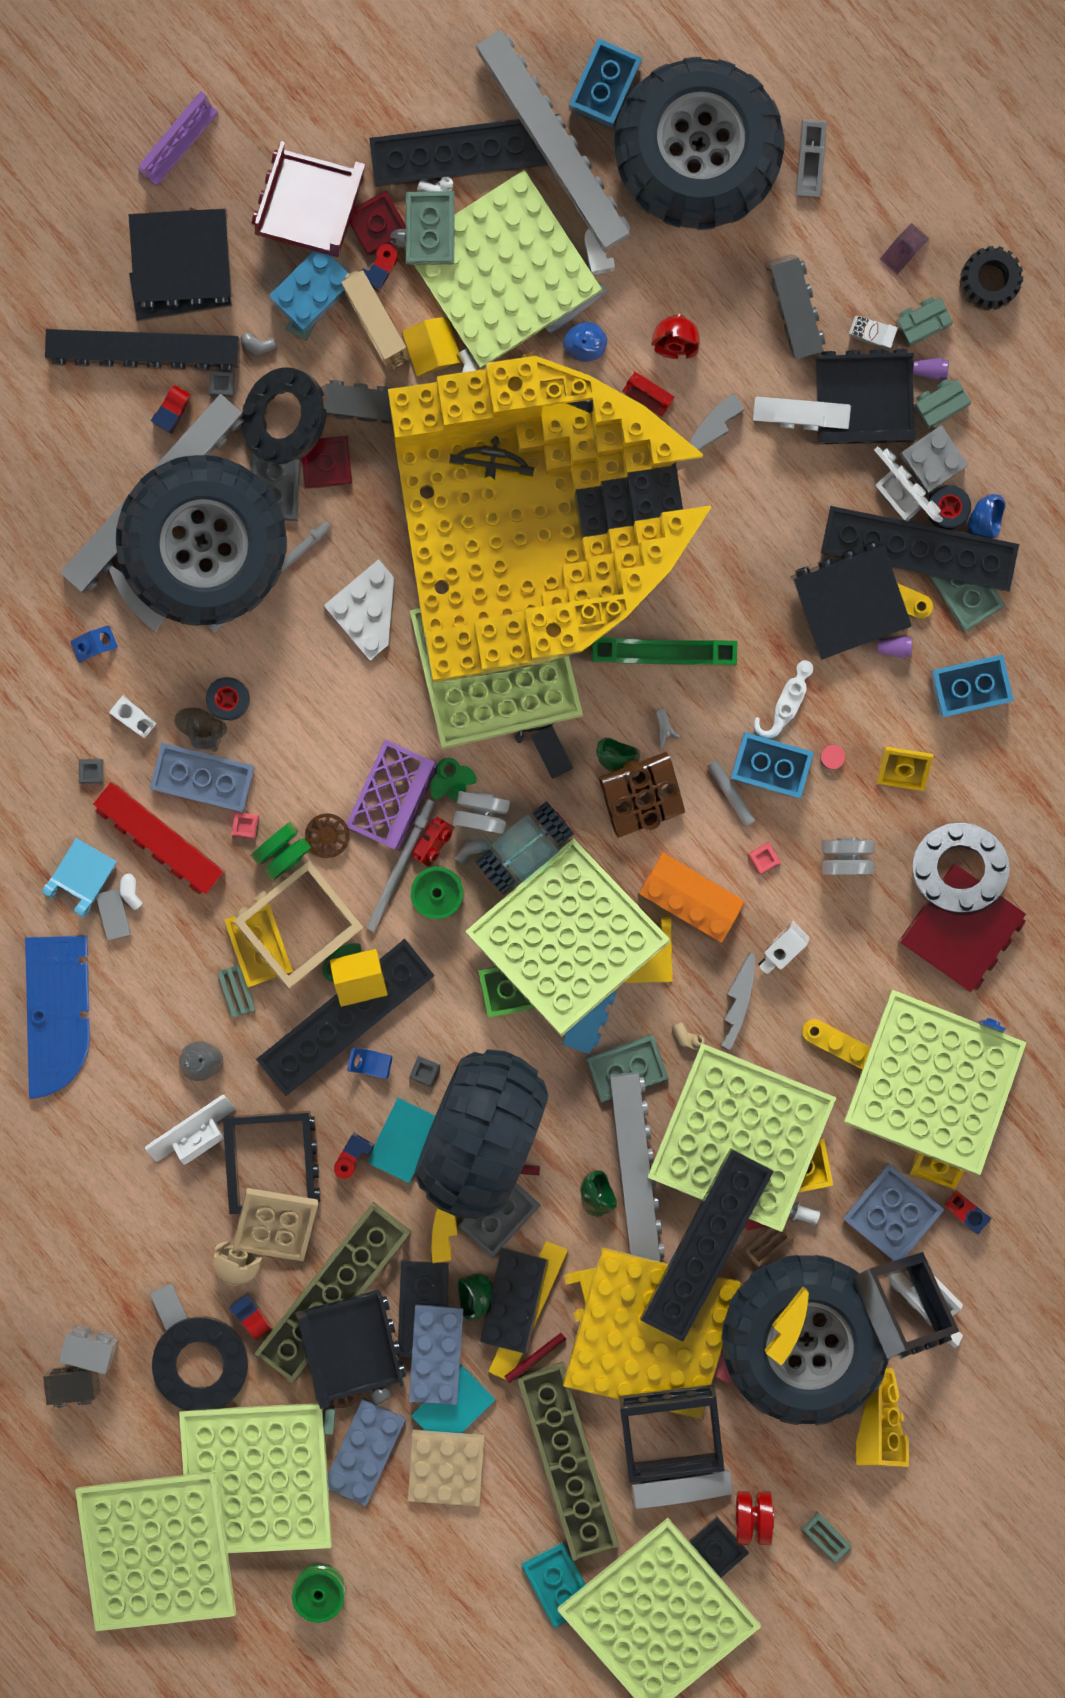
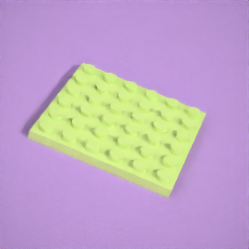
(509, 271)
(499, 702)
(567, 937)
(935, 1083)
(747, 1110)
(267, 1473)
(155, 1551)
(659, 1615)

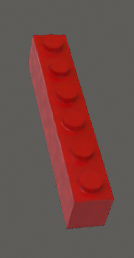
(159, 838)

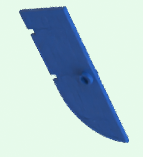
(55, 996)

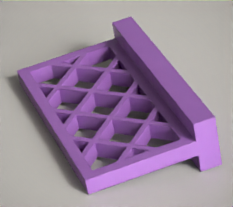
(178, 139)
(410, 804)

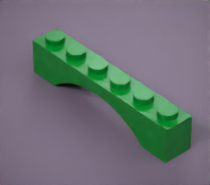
(665, 652)

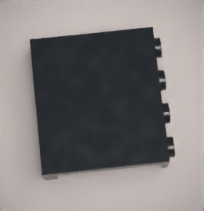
(180, 256)
(875, 388)
(851, 599)
(350, 1346)

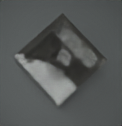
(70, 1385)

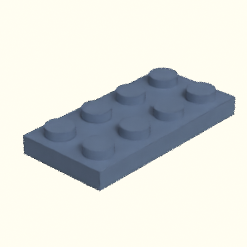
(202, 777)
(436, 1354)
(364, 1451)

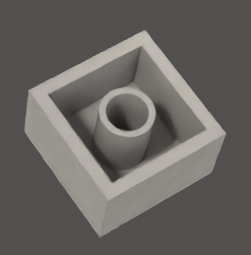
(933, 459)
(89, 1349)

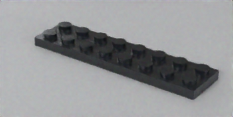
(453, 152)
(924, 548)
(336, 1027)
(706, 1244)

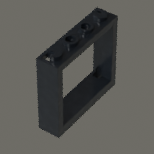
(310, 1150)
(882, 1315)
(669, 1401)

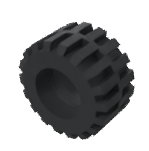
(1001, 260)

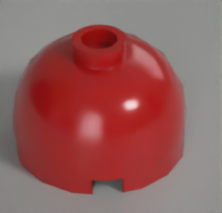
(676, 336)

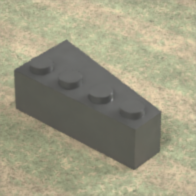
(795, 306)
(357, 402)

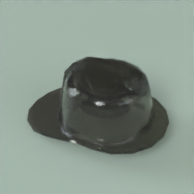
(201, 728)

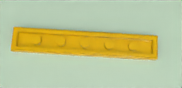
(506, 1359)

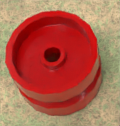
(754, 1518)

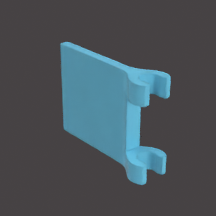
(81, 874)

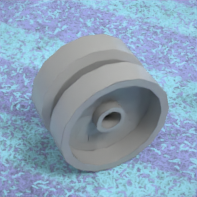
(481, 811)
(848, 856)

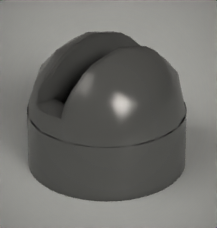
(399, 238)
(380, 1394)

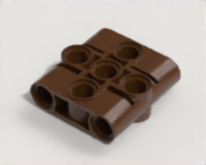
(661, 803)

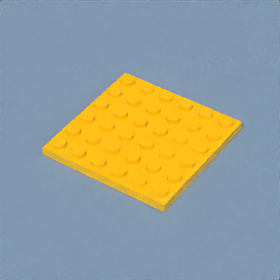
(625, 1356)

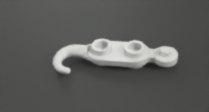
(788, 702)

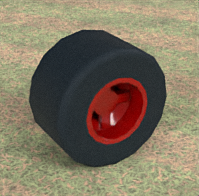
(955, 502)
(221, 693)

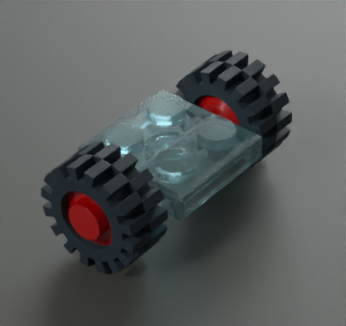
(524, 848)

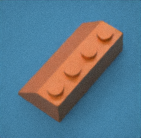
(691, 897)

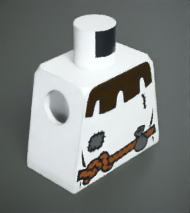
(790, 940)

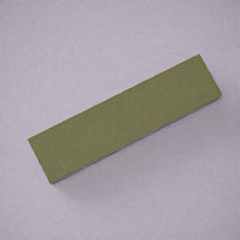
(342, 1276)
(567, 1461)

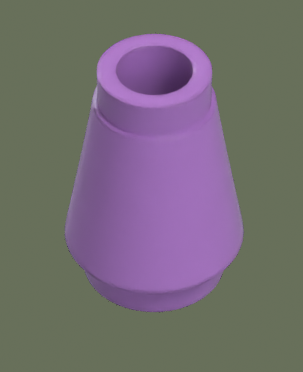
(932, 368)
(896, 646)

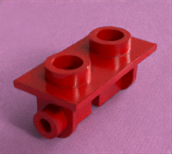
(648, 394)
(428, 851)

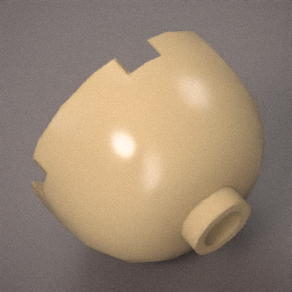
(235, 1266)

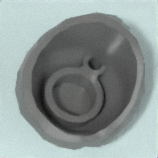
(200, 1061)

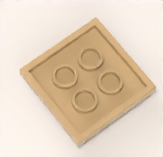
(275, 1224)
(446, 1468)

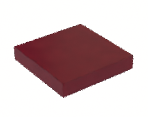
(375, 222)
(328, 463)

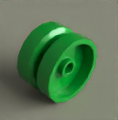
(282, 853)
(450, 887)
(323, 1579)

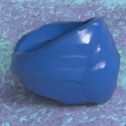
(585, 342)
(987, 516)

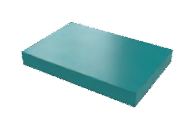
(401, 1140)
(452, 1418)
(553, 1579)

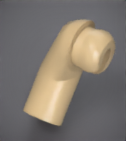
(686, 1039)

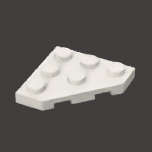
(366, 609)

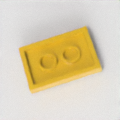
(267, 931)

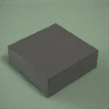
(221, 383)
(91, 771)
(424, 1071)

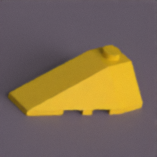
(880, 1432)

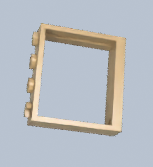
(375, 320)
(263, 898)

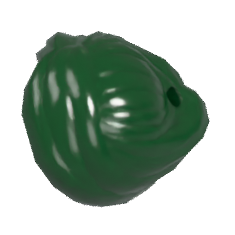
(614, 754)
(597, 1194)
(474, 1295)

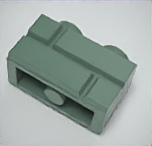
(924, 321)
(942, 403)

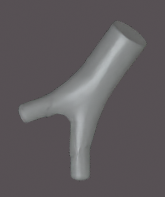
(665, 728)

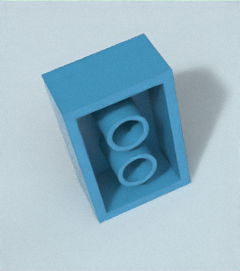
(605, 83)
(310, 290)
(971, 686)
(771, 765)

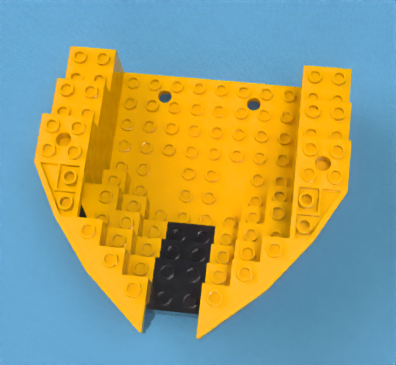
(544, 557)

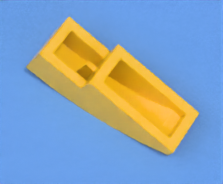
(443, 1227)
(789, 1327)

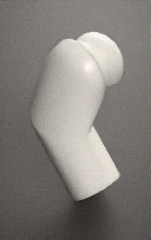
(445, 184)
(468, 361)
(127, 891)

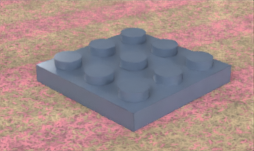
(893, 1213)

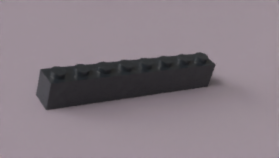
(142, 348)

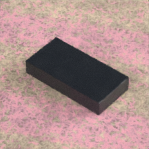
(552, 752)

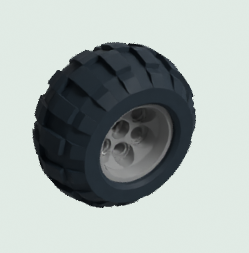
(683, 94)
(182, 589)
(481, 1134)
(803, 1391)

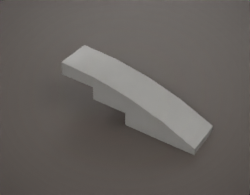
(741, 991)
(681, 1489)

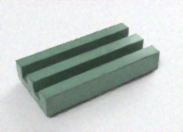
(229, 971)
(841, 1552)

